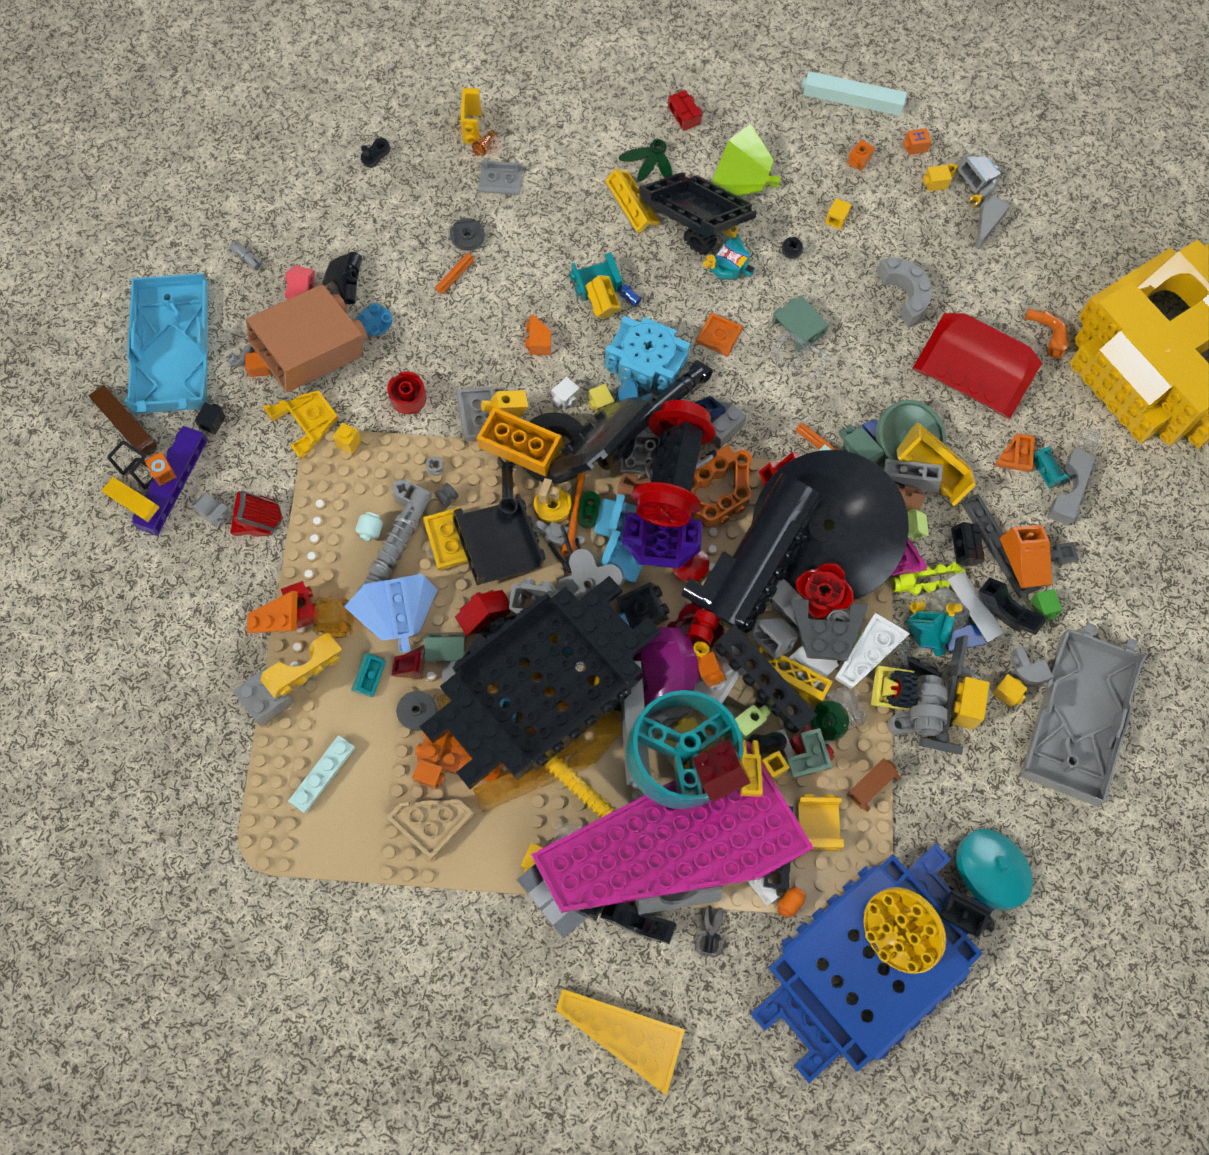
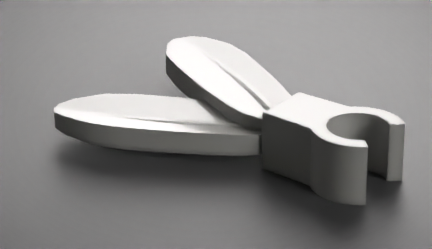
(671, 713)

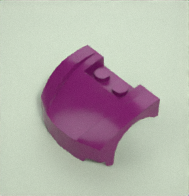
(668, 664)

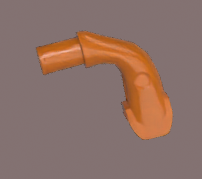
(1058, 343)

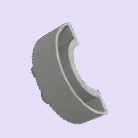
(913, 281)

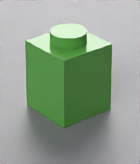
(1047, 604)

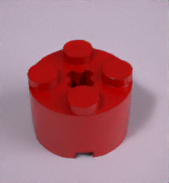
(407, 393)

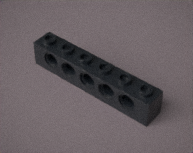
(775, 682)

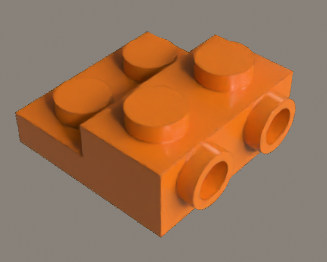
(444, 752)

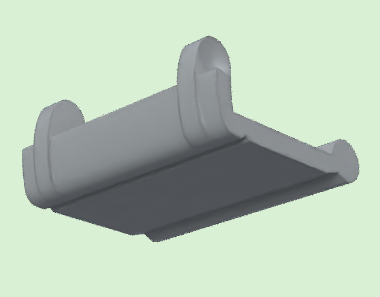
(500, 177)

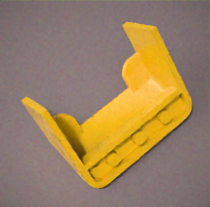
(924, 447)

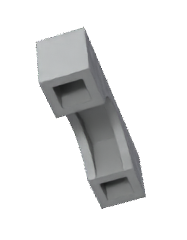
(1078, 467)
(679, 900)

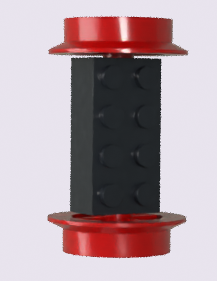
(681, 431)

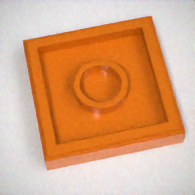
(719, 334)

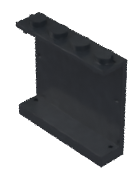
(498, 545)

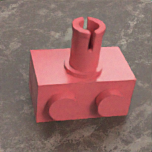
(299, 281)

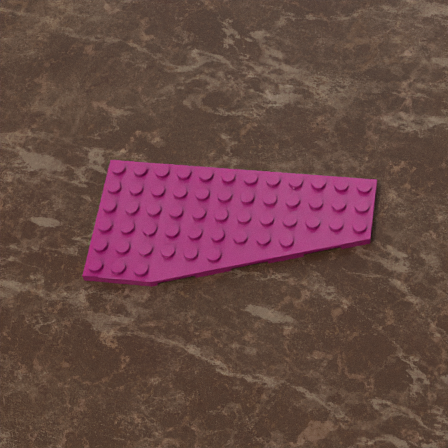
(667, 851)

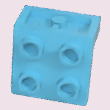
(618, 554)

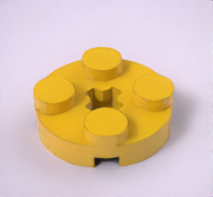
(556, 514)

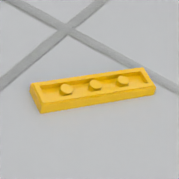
(130, 499)

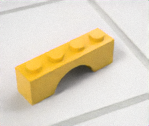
(282, 678)

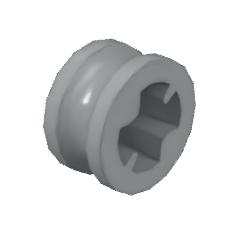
(433, 471)

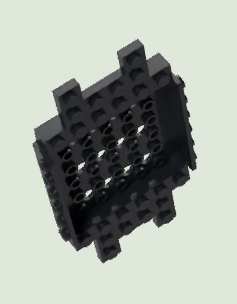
(597, 639)

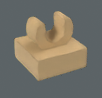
(548, 491)

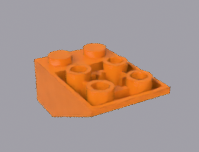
(1029, 555)

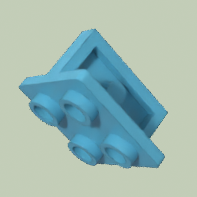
(612, 516)

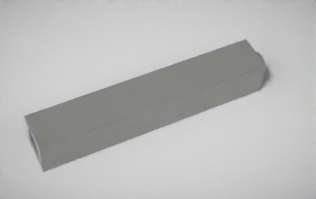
(630, 710)

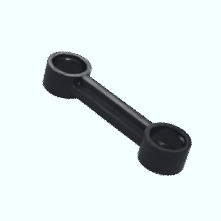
(507, 489)

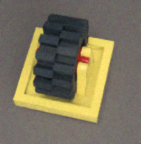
(894, 688)

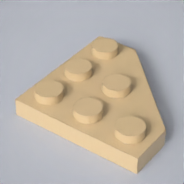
(430, 823)

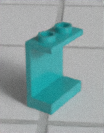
(587, 274)

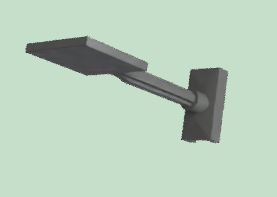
(941, 742)

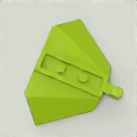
(745, 165)

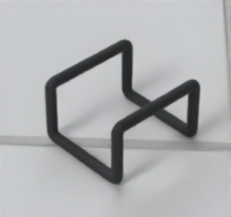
(131, 466)

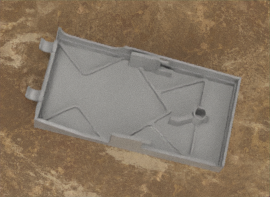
(1083, 716)

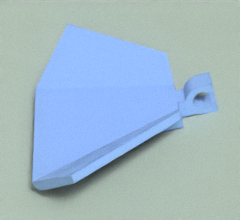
(394, 607)

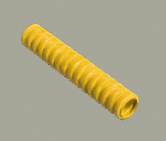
(579, 787)

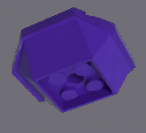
(661, 545)

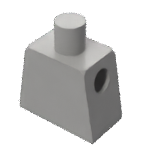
(775, 636)

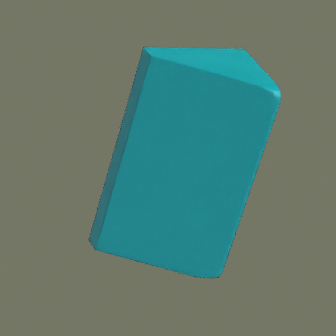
(368, 675)

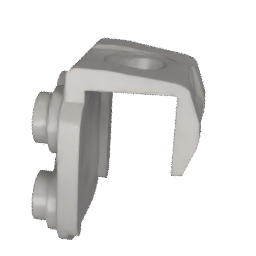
(529, 590)

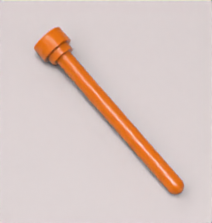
(574, 516)

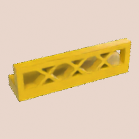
(627, 195)
(805, 691)

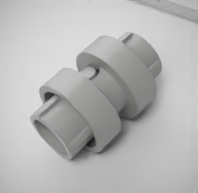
(928, 713)

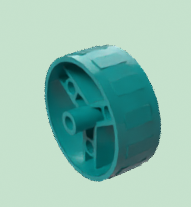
(687, 746)

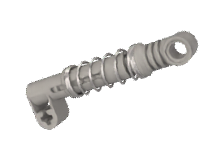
(404, 526)

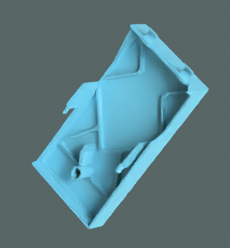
(168, 343)

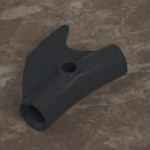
(344, 274)

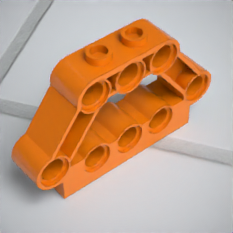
(728, 460)

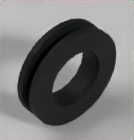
(559, 424)

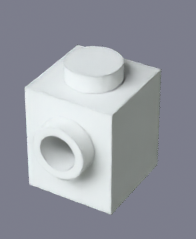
(565, 393)

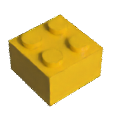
(970, 703)

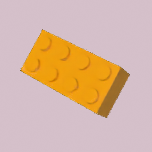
(519, 441)

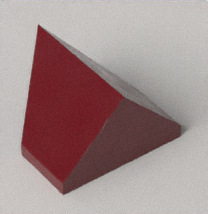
(410, 664)

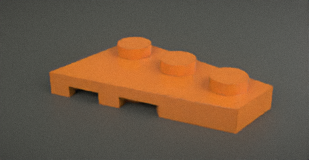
(275, 616)

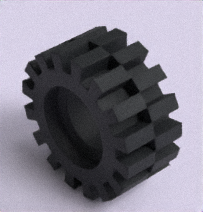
(700, 243)

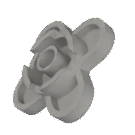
(584, 568)

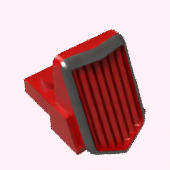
(255, 515)

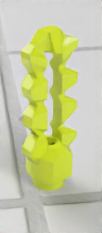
(907, 582)

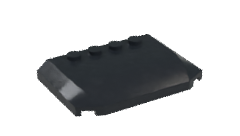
(697, 203)
(600, 436)

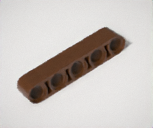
(122, 420)

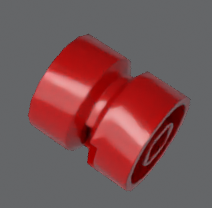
(703, 627)

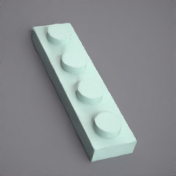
(321, 774)

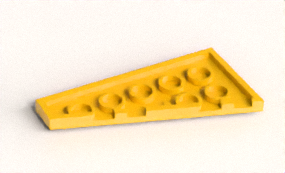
(636, 1040)

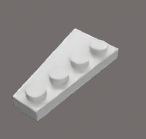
(872, 647)

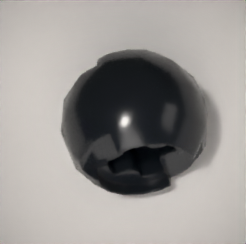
(792, 248)

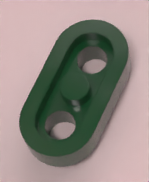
(589, 511)

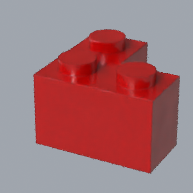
(482, 610)

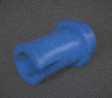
(630, 295)

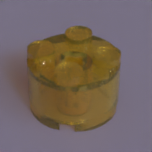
(332, 618)

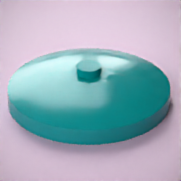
(994, 869)

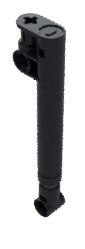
(676, 391)

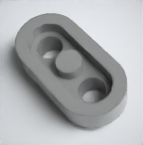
(905, 725)

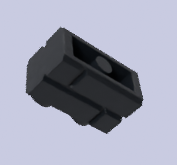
(967, 544)

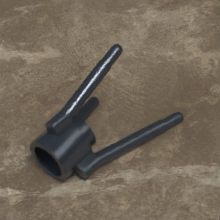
(565, 564)

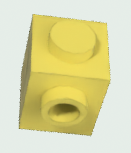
(600, 397)

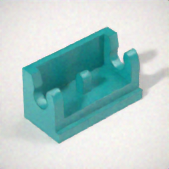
(1049, 468)

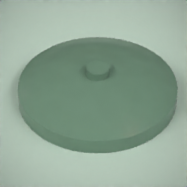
(899, 419)

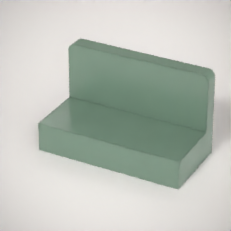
(444, 646)

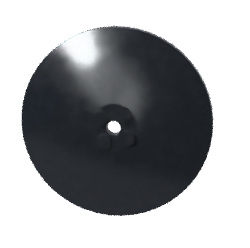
(866, 515)

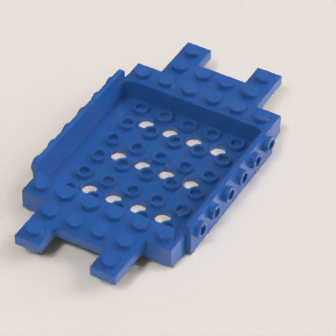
(820, 1011)

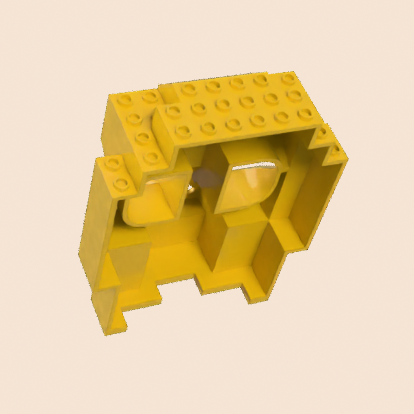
(1142, 361)

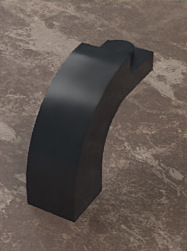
(1005, 608)
(644, 925)

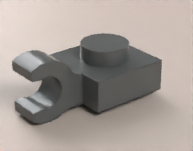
(1064, 553)

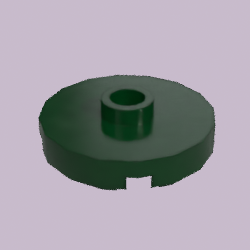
(840, 717)

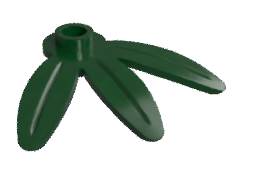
(652, 157)

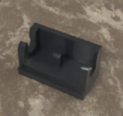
(965, 913)

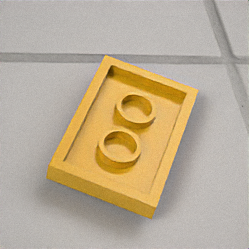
(444, 540)

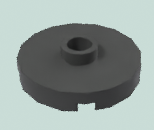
(464, 227)
(406, 705)

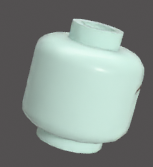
(369, 526)

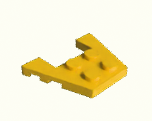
(311, 414)

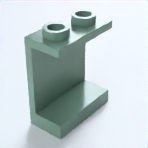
(801, 320)

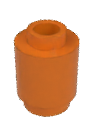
(791, 902)

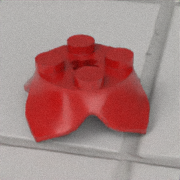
(822, 603)

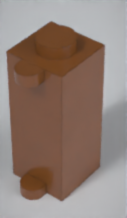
(873, 783)

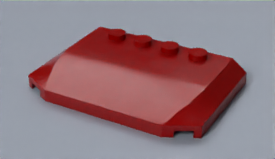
(979, 362)

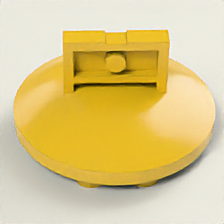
(904, 930)

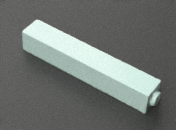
(854, 93)

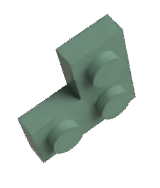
(815, 756)

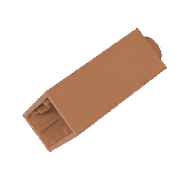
(306, 337)

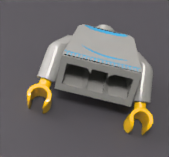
(979, 174)

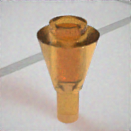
(481, 145)

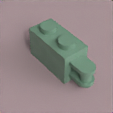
(861, 443)

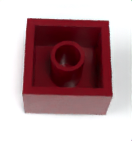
(720, 770)

